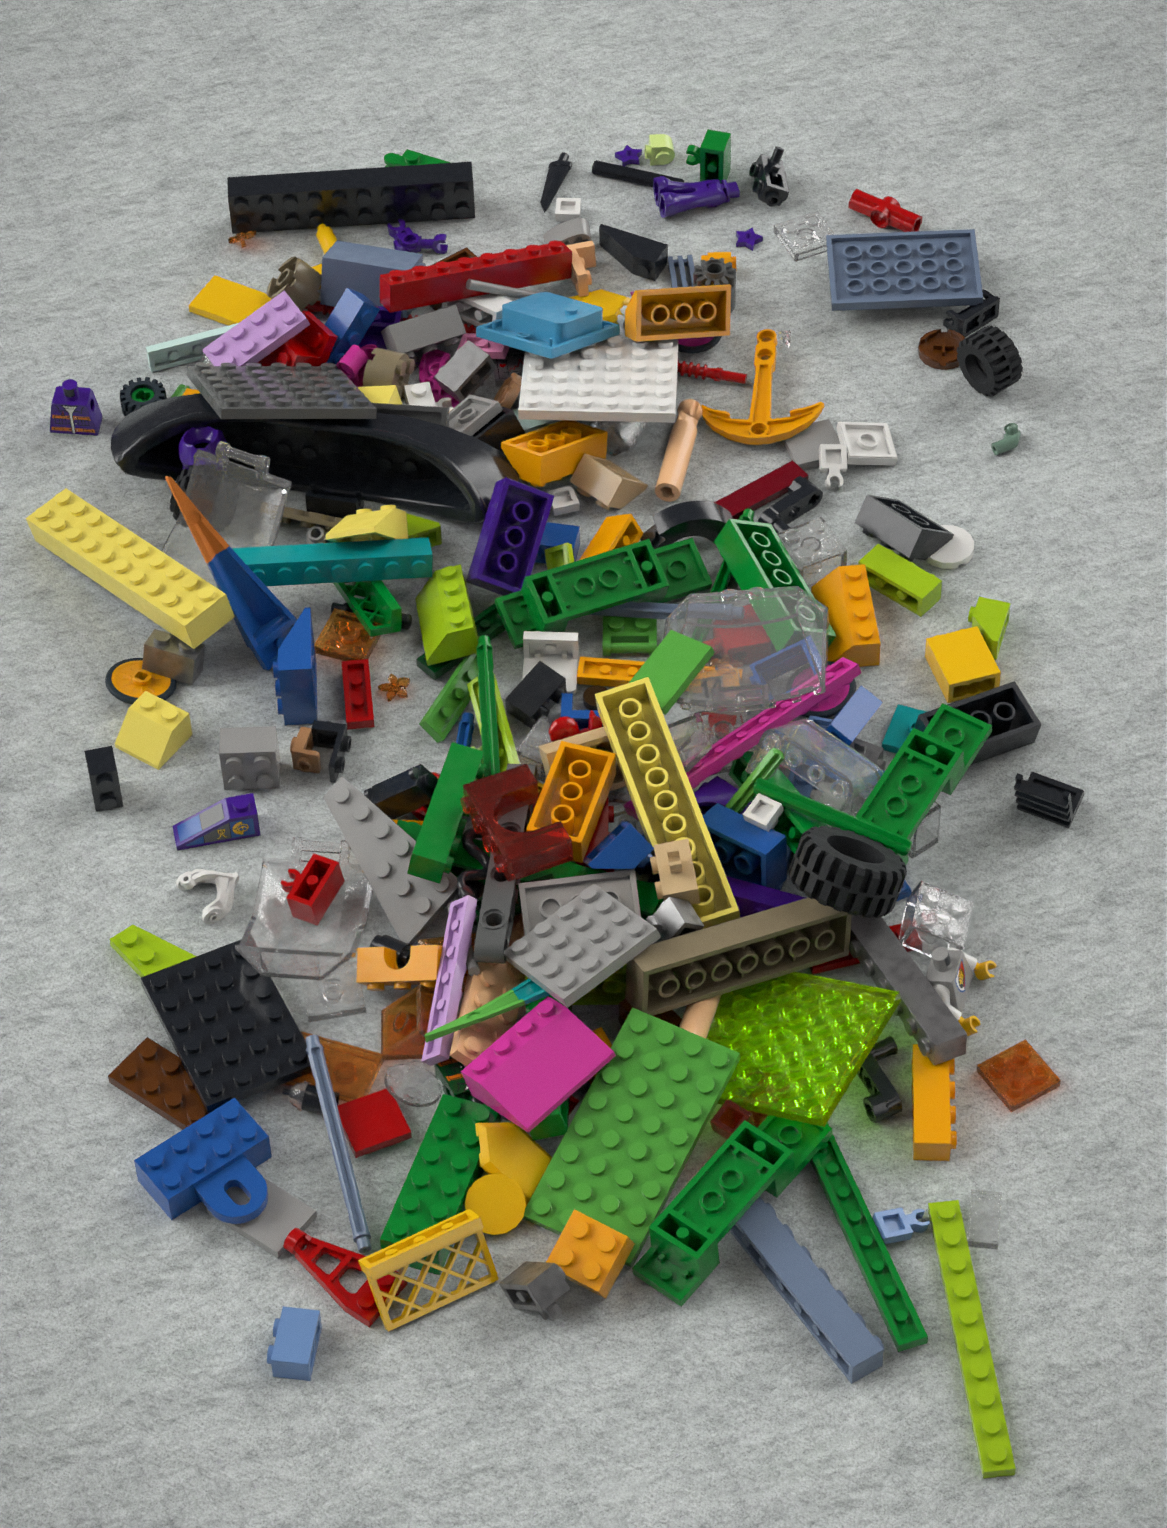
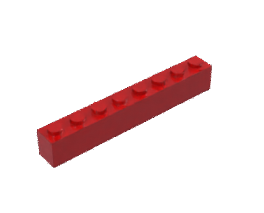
(448, 280)

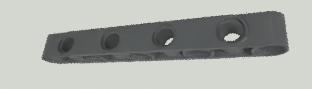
(499, 895)

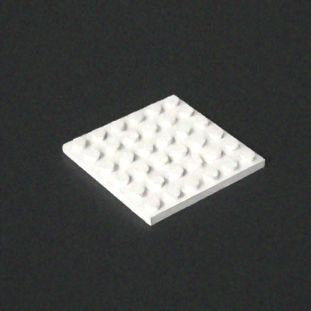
(603, 383)

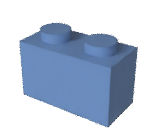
(295, 1343)

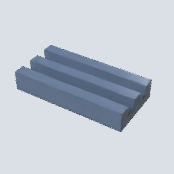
(681, 263)

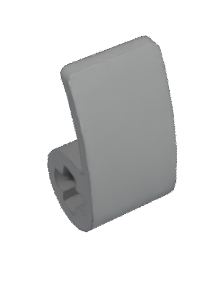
(574, 230)

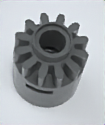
(716, 273)

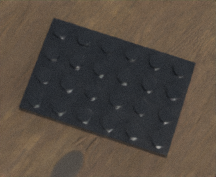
(227, 1026)

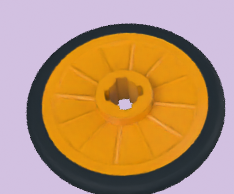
(129, 681)

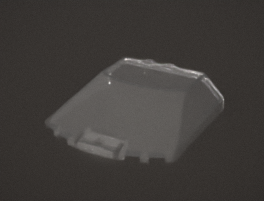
(764, 645)

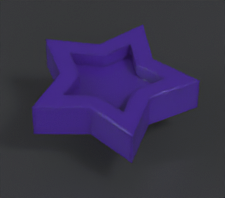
(629, 156)
(748, 239)

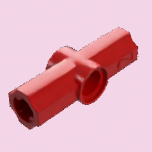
(885, 211)

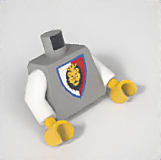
(951, 978)

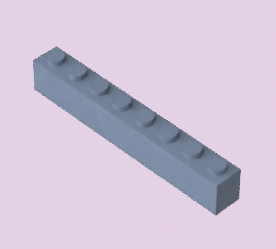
(808, 1291)

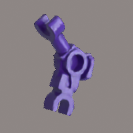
(408, 241)

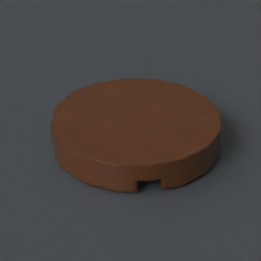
(940, 349)

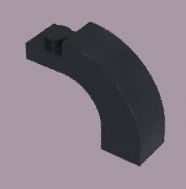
(687, 520)

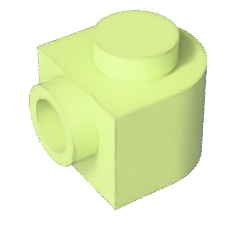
(660, 149)

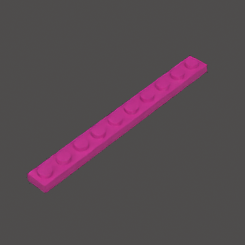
(748, 735)

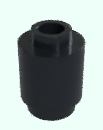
(402, 948)

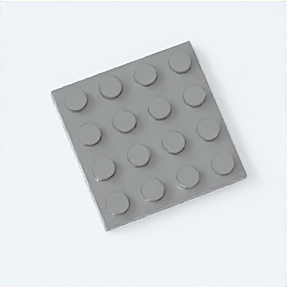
(581, 945)

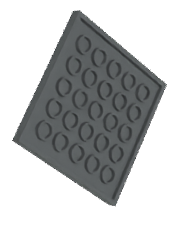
(280, 391)

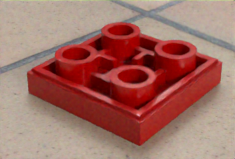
(373, 1123)

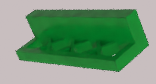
(378, 599)

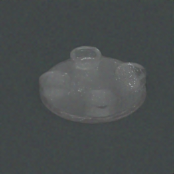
(413, 1084)

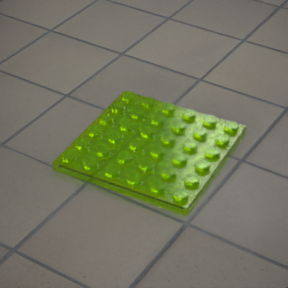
(799, 1042)

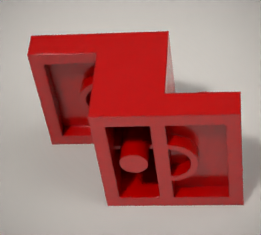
(308, 346)

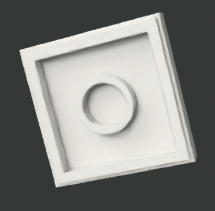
(867, 443)

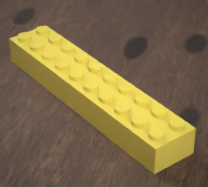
(130, 568)
(662, 790)

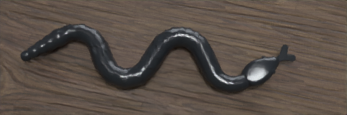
(476, 874)

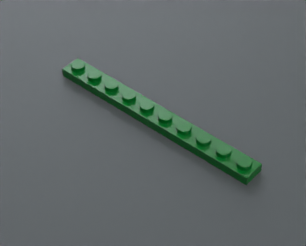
(868, 1247)

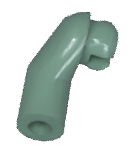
(1009, 441)

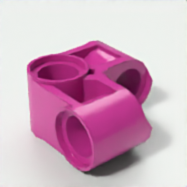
(355, 361)

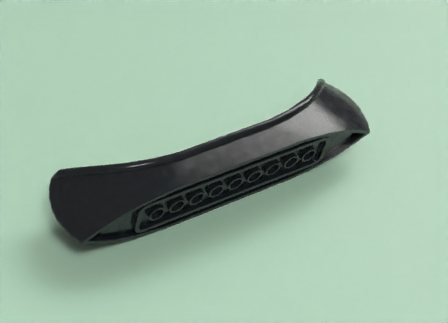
(385, 457)

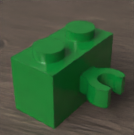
(712, 156)

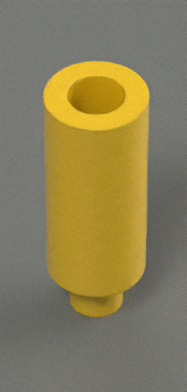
(325, 237)

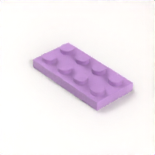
(258, 333)

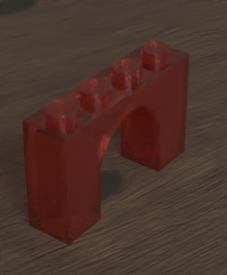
(514, 852)

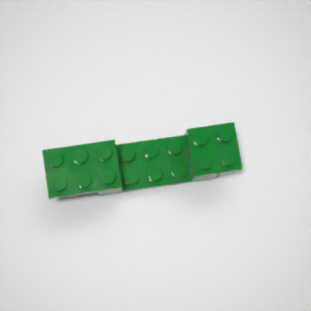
(600, 583)
(922, 769)
(715, 1199)

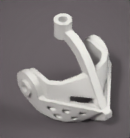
(225, 887)

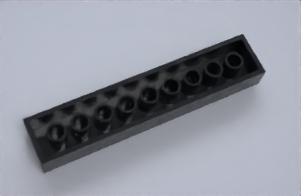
(351, 197)

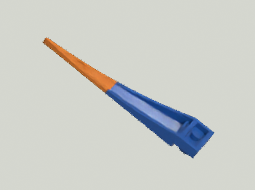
(257, 611)

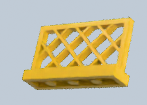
(427, 1244)

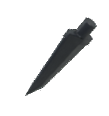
(556, 174)

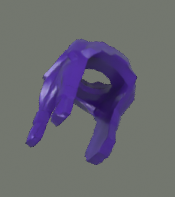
(195, 436)

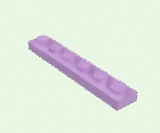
(450, 976)

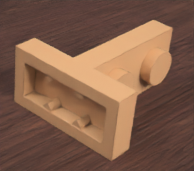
(582, 257)

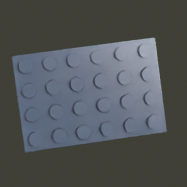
(903, 270)

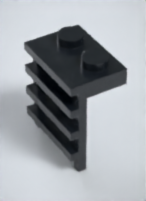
(1047, 798)

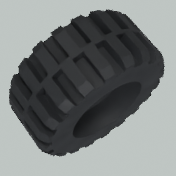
(847, 871)

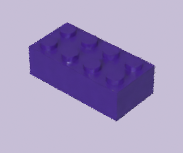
(509, 537)

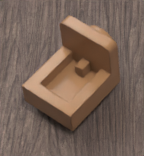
(302, 754)

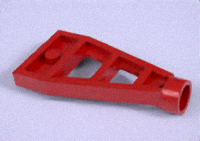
(359, 1304)

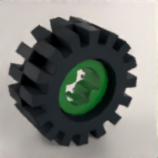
(132, 395)

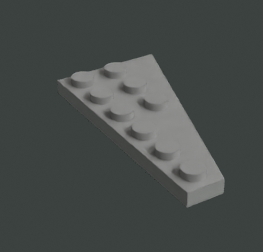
(384, 856)

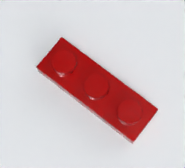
(357, 694)

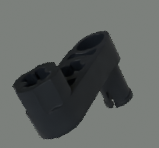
(801, 499)
(883, 1097)

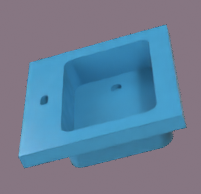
(548, 325)

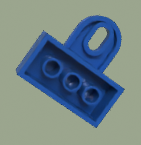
(208, 1161)

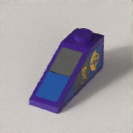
(221, 822)

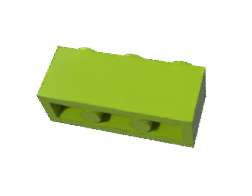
(901, 580)

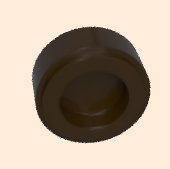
(589, 696)

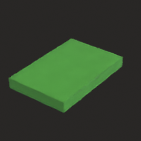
(674, 667)

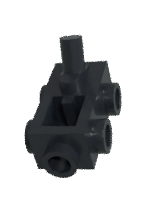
(770, 178)

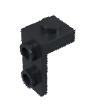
(332, 736)

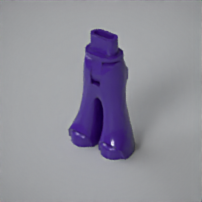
(677, 197)

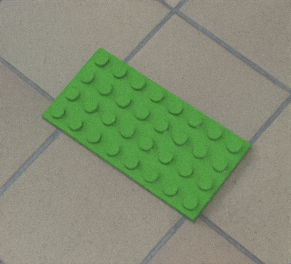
(634, 1130)

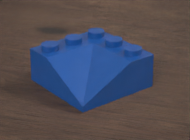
(297, 673)

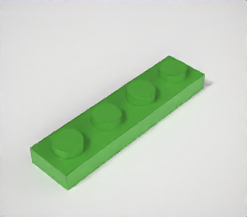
(451, 700)

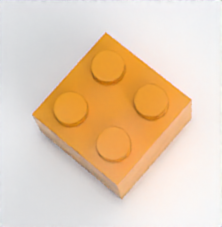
(591, 1253)

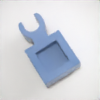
(896, 1226)

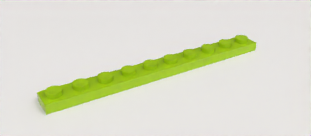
(971, 1340)

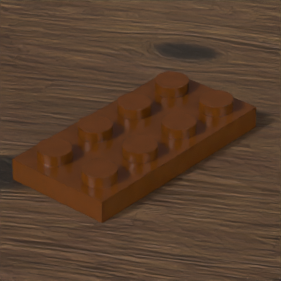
(160, 1083)

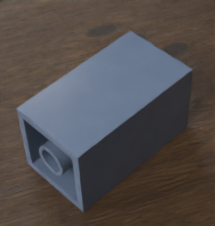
(360, 269)

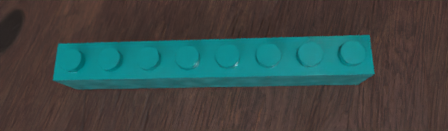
(339, 561)

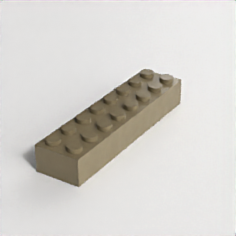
(736, 955)

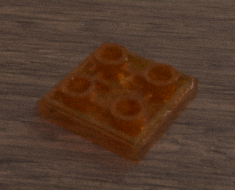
(1018, 1075)

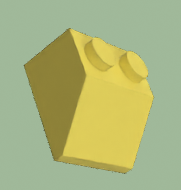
(153, 730)

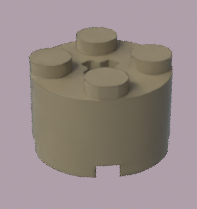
(298, 281)
(388, 369)

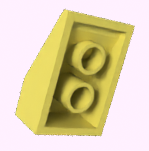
(371, 525)

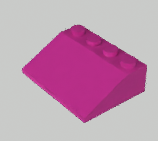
(537, 1064)

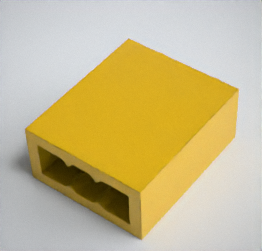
(962, 664)

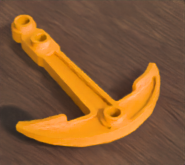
(760, 427)

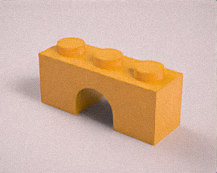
(379, 967)

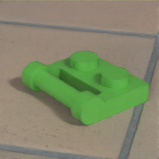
(629, 635)

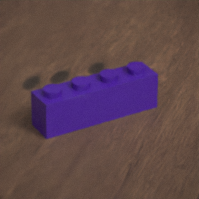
(756, 898)

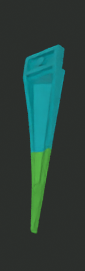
(518, 996)

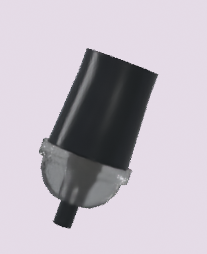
(305, 1097)

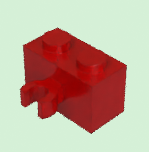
(313, 888)

